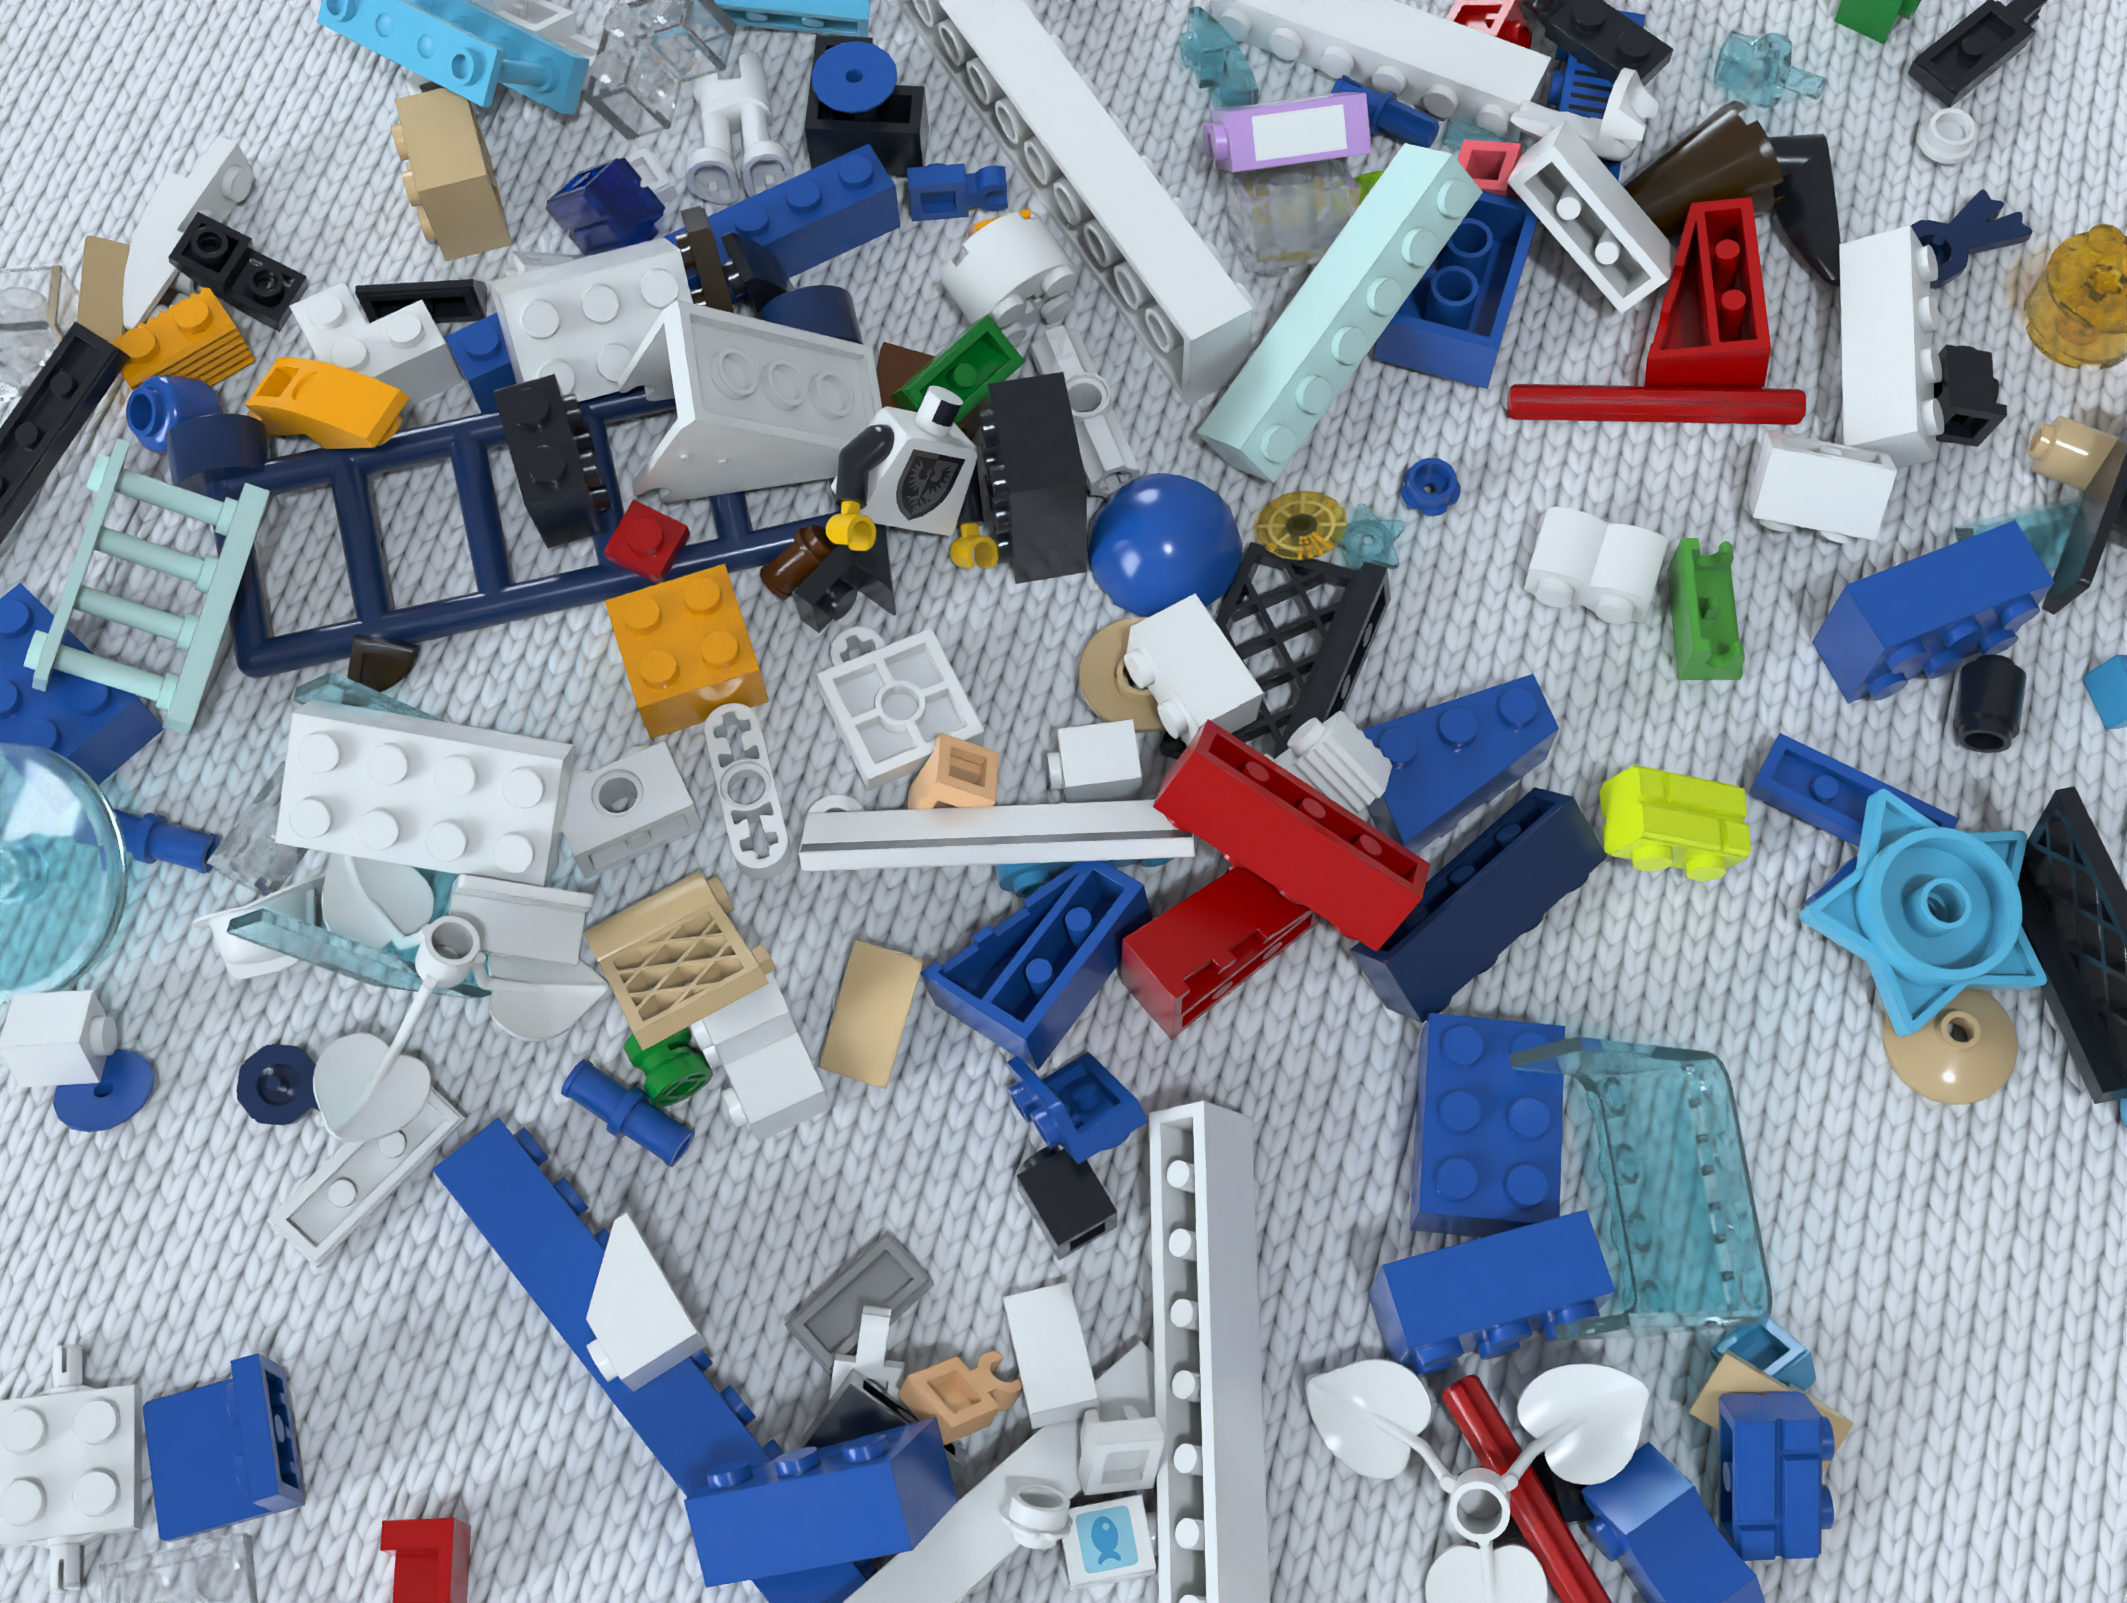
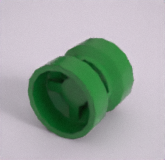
(669, 1068)

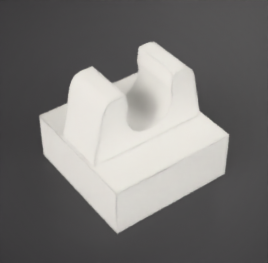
(1119, 1452)

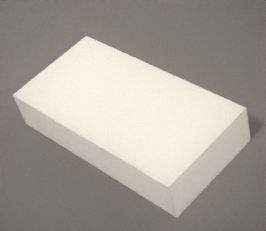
(1051, 1355)

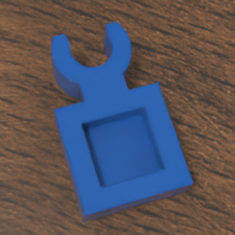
(947, 192)

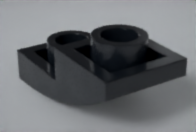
(753, 270)
(236, 273)

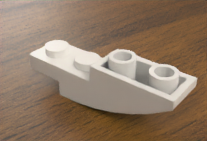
(212, 189)

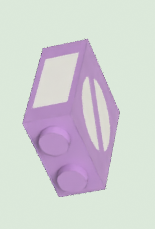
(1288, 131)

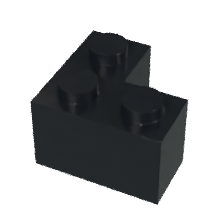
(894, 130)

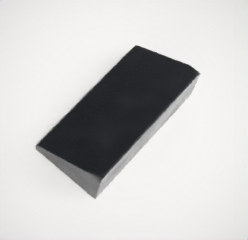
(445, 300)

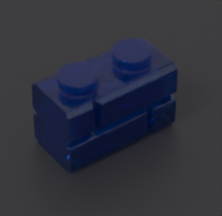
(606, 208)

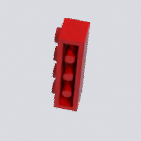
(1292, 836)

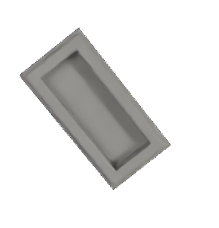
(878, 1277)

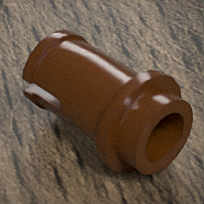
(797, 561)

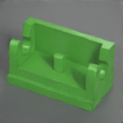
(1704, 613)

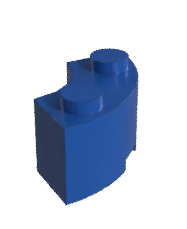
(1665, 1536)

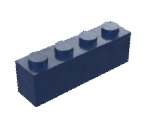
(1483, 903)

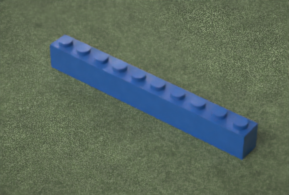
(558, 1264)

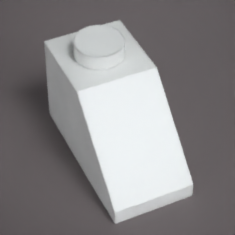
(637, 1313)

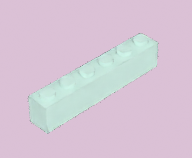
(1340, 311)

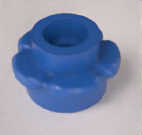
(1435, 474)

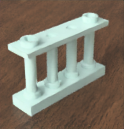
(194, 634)

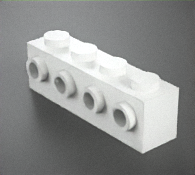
(1889, 346)

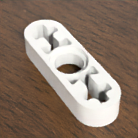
(725, 777)

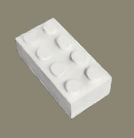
(423, 793)

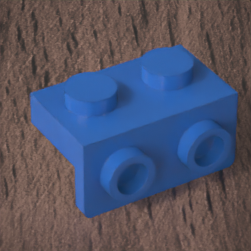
(1076, 1106)

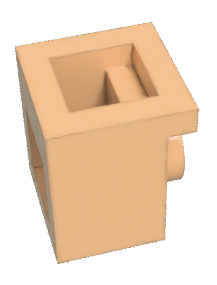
(956, 776)

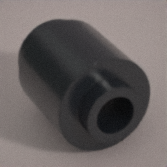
(1989, 703)

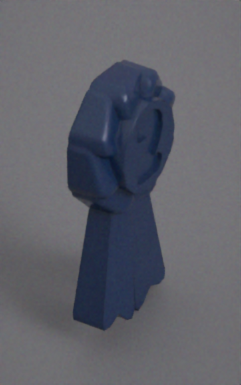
(1969, 233)
(277, 1085)

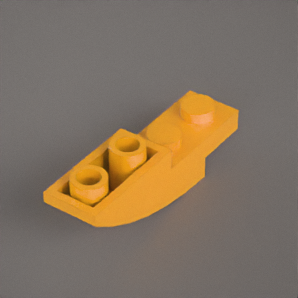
(327, 404)

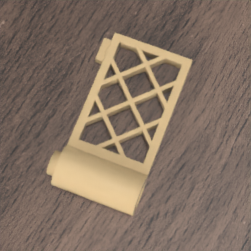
(682, 925)

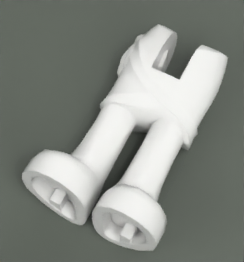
(724, 110)

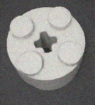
(1013, 275)

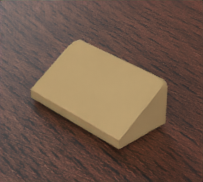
(102, 287)
(871, 1013)

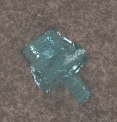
(1762, 69)

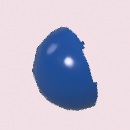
(1163, 543)

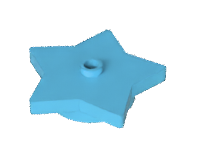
(1930, 912)

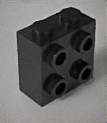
(553, 460)

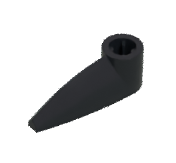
(1809, 201)

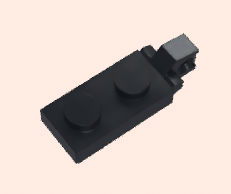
(1601, 37)
(1975, 48)

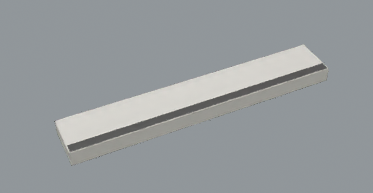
(990, 836)

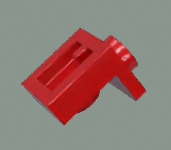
(1494, 17)

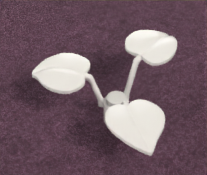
(373, 1088)
(1578, 1412)

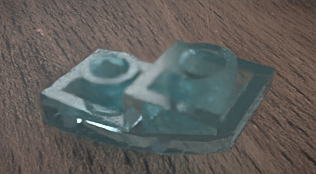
(1217, 60)

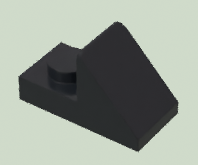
(834, 584)

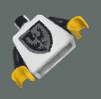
(912, 476)

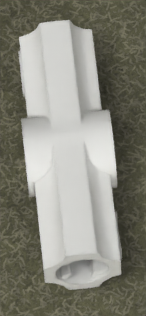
(1101, 440)

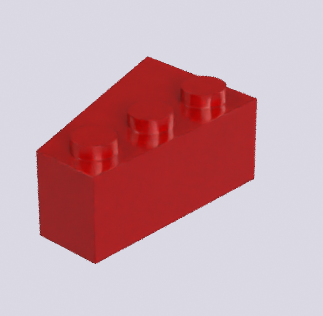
(1715, 306)
(1209, 946)

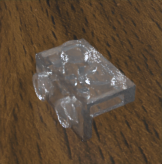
(249, 849)

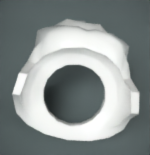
(1609, 138)

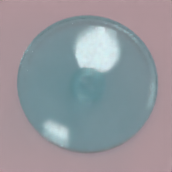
(57, 871)

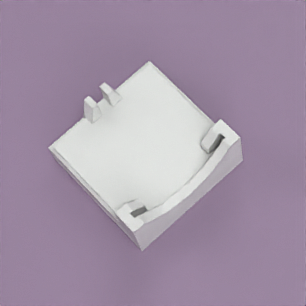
(896, 705)

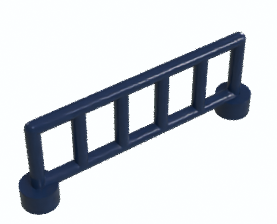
(225, 451)

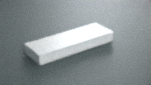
(360, 1181)

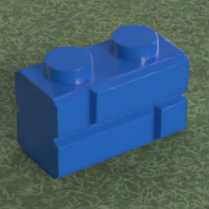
(1773, 1475)

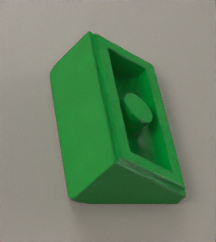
(964, 367)

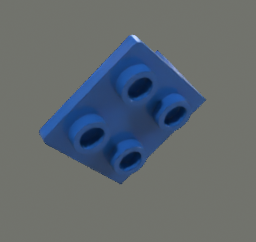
(223, 1451)

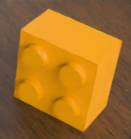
(686, 650)

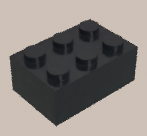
(1035, 477)

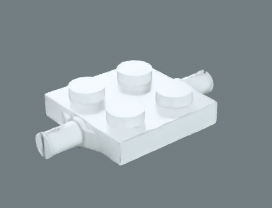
(70, 1466)

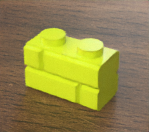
(1674, 822)

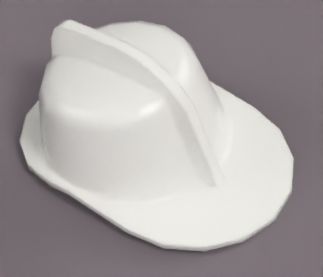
(250, 960)

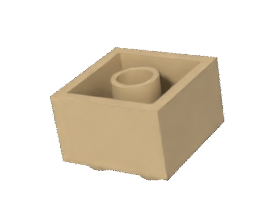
(450, 174)

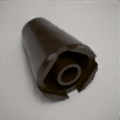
(1709, 164)

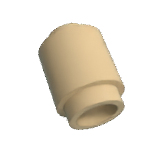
(2069, 451)

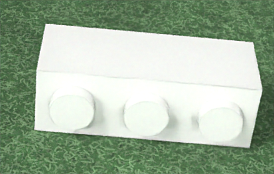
(1593, 217)

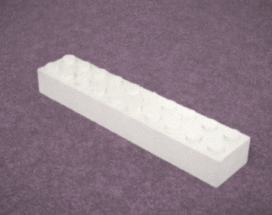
(1095, 187)

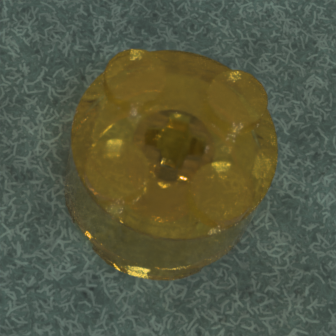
(2082, 300)

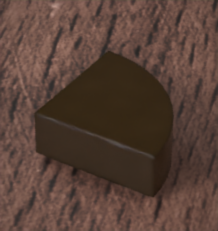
(379, 661)

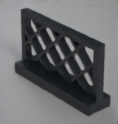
(1342, 650)
(2062, 922)

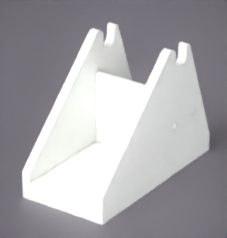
(750, 400)

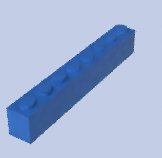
(796, 221)

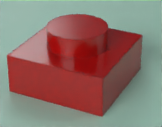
(647, 542)

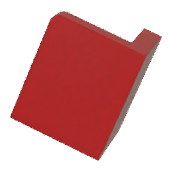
(428, 1559)

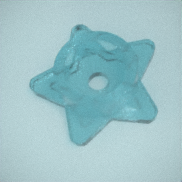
(1381, 531)

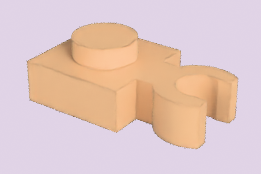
(959, 1396)

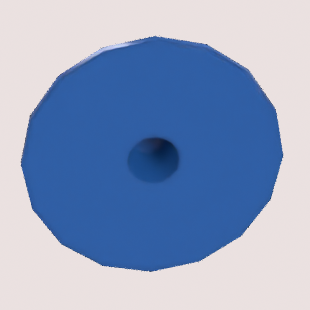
(854, 77)
(103, 1105)

